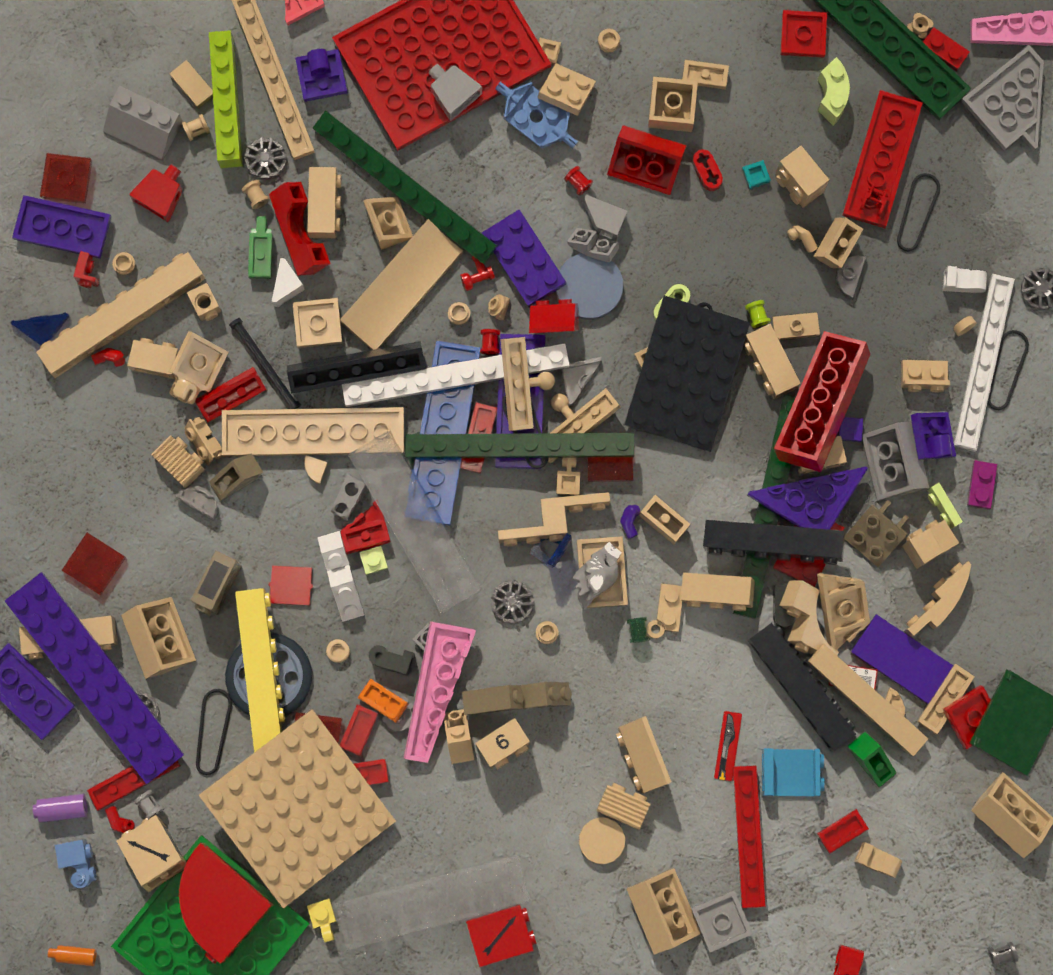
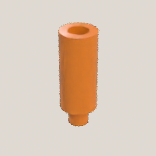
(73, 955)

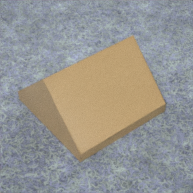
(388, 221)

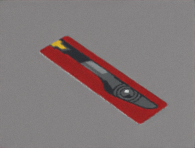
(728, 745)

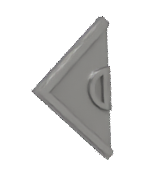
(577, 376)

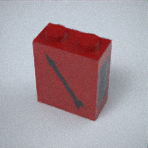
(501, 935)

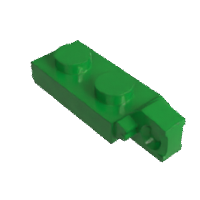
(260, 250)

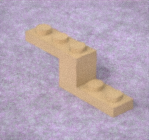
(554, 518)

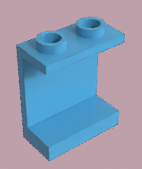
(792, 772)

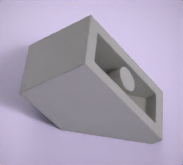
(605, 217)

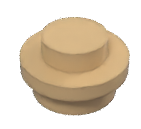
(123, 263)
(458, 313)
(547, 632)

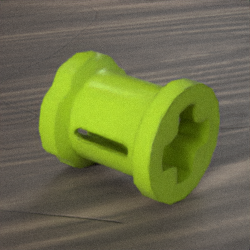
(757, 314)

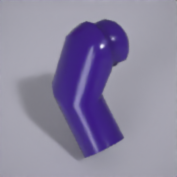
(627, 520)

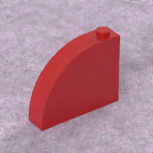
(218, 904)

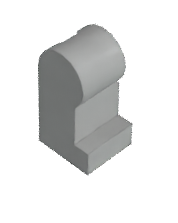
(348, 497)

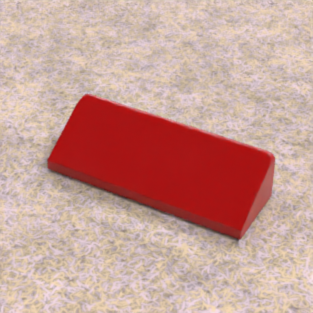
(230, 394)

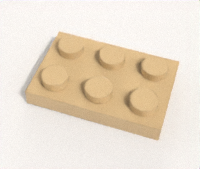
(617, 593)

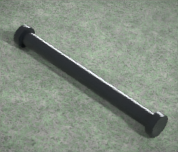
(265, 365)

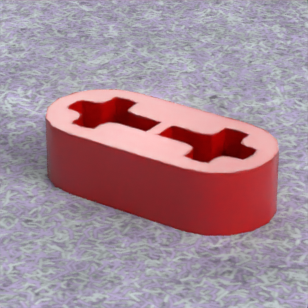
(711, 167)

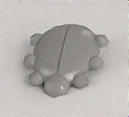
(404, 721)

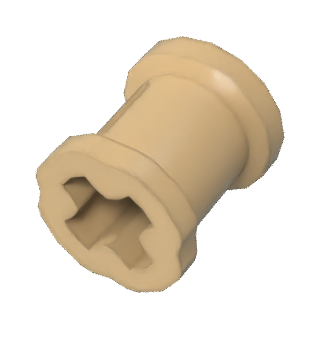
(196, 127)
(255, 194)

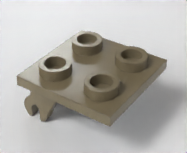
(876, 534)

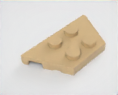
(843, 608)

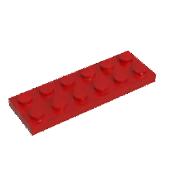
(882, 156)

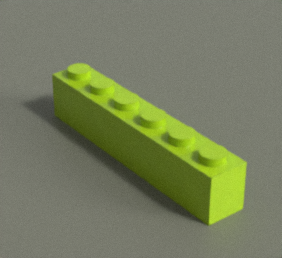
(225, 99)

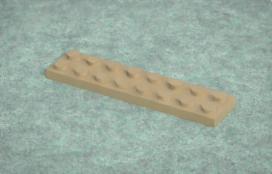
(307, 430)

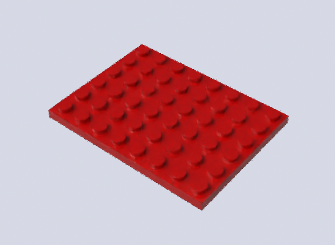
(402, 43)

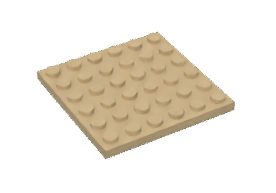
(297, 808)

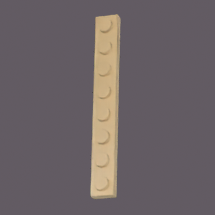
(273, 78)

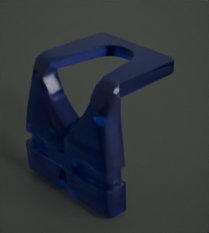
(537, 552)

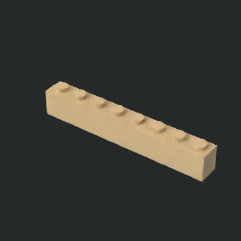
(120, 315)

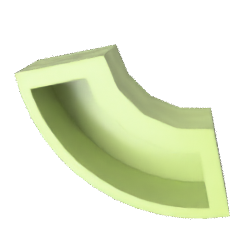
(835, 90)

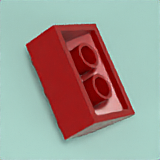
(646, 160)

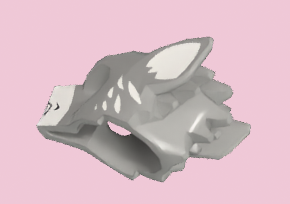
(597, 574)

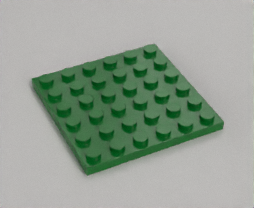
(162, 944)

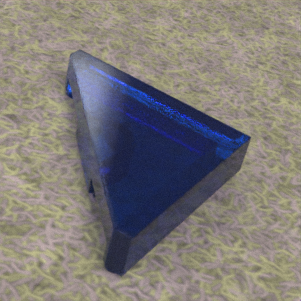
(41, 328)

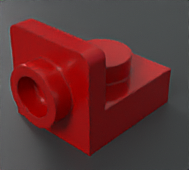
(83, 268)

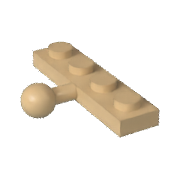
(518, 383)
(585, 418)

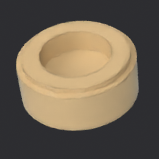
(608, 40)
(964, 325)
(338, 651)

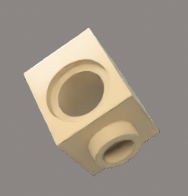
(204, 293)

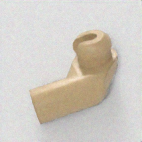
(804, 235)

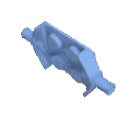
(522, 103)

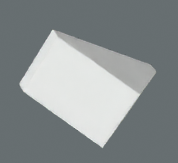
(286, 284)

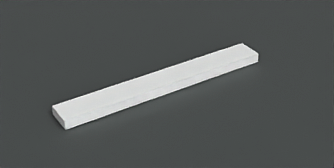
(983, 362)

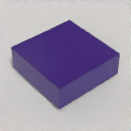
(851, 429)

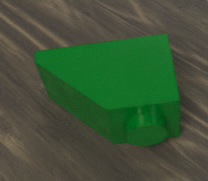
(872, 759)

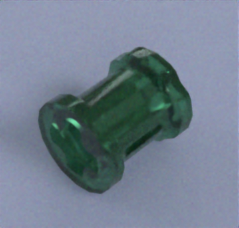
(638, 630)

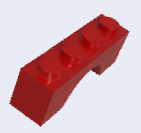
(289, 206)

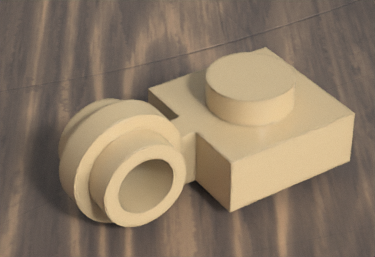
(568, 482)

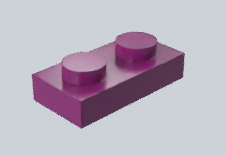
(982, 484)

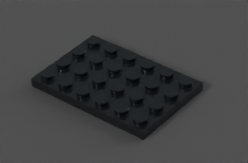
(686, 373)

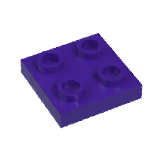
(321, 74)
(933, 435)

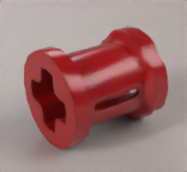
(578, 180)
(490, 341)

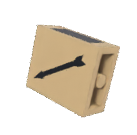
(151, 853)

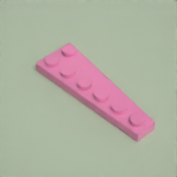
(1014, 29)

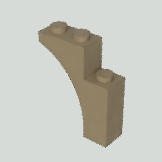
(516, 697)

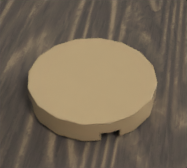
(601, 840)

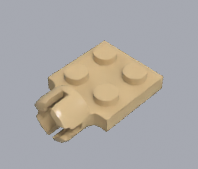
(195, 367)

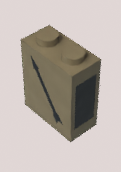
(215, 583)

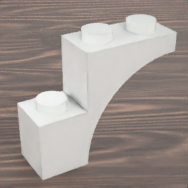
(340, 576)

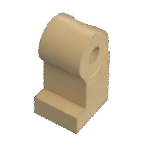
(878, 860)

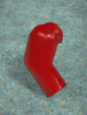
(109, 354)
(118, 823)

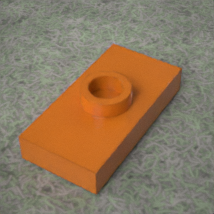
(383, 700)

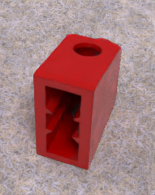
(158, 192)

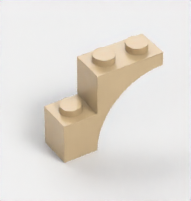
(801, 602)

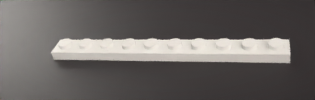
(449, 376)

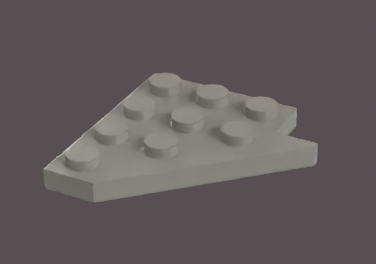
(1010, 100)

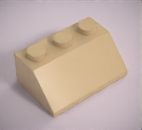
(158, 637)
(643, 755)
(1013, 815)
(663, 911)

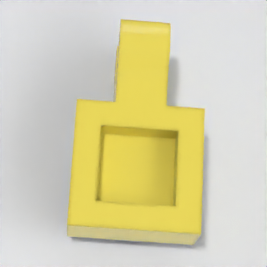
(321, 916)

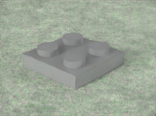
(721, 921)

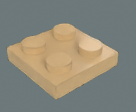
(566, 89)
(317, 323)

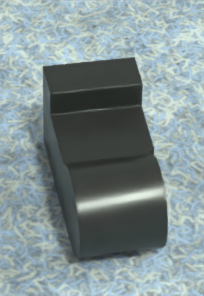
(780, 614)
(390, 661)

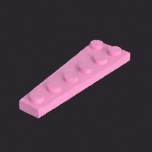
(440, 669)

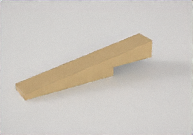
(868, 700)

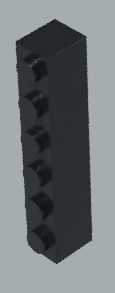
(355, 367)
(774, 540)
(802, 687)

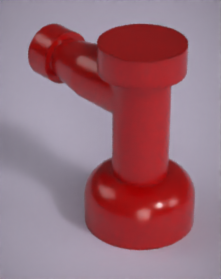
(483, 274)

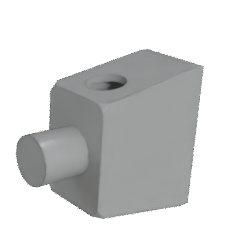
(453, 89)

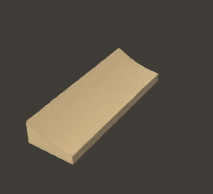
(401, 286)

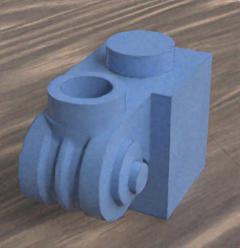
(77, 855)

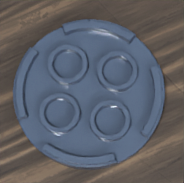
(592, 285)

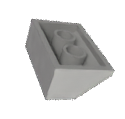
(141, 123)
(894, 461)

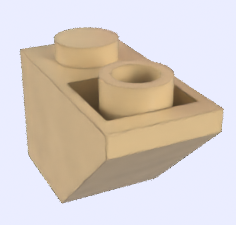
(458, 736)

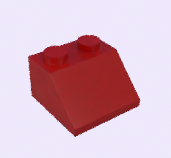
(554, 317)

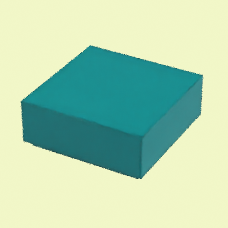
(756, 174)

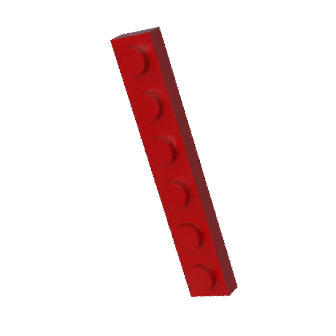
(748, 836)

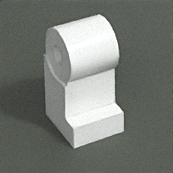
(964, 280)

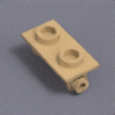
(197, 432)

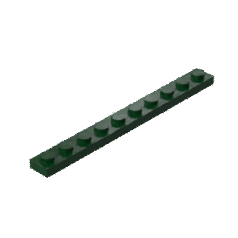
(405, 187)
(520, 445)
(776, 474)

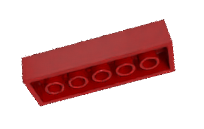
(822, 401)

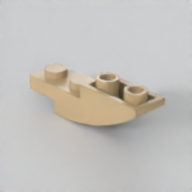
(947, 595)

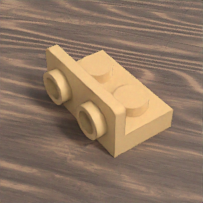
(924, 375)

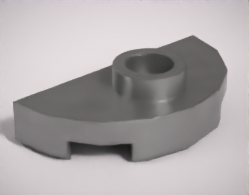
(849, 275)
(199, 499)

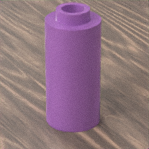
(60, 808)

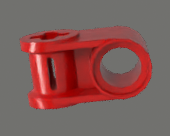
(848, 961)

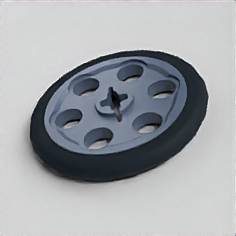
(297, 662)

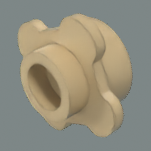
(926, 24)

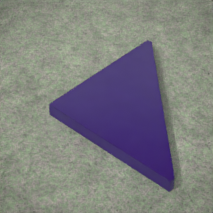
(811, 501)

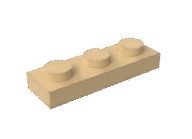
(950, 690)

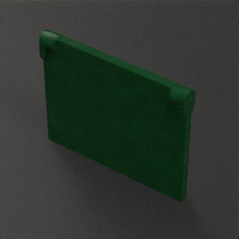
(1015, 723)

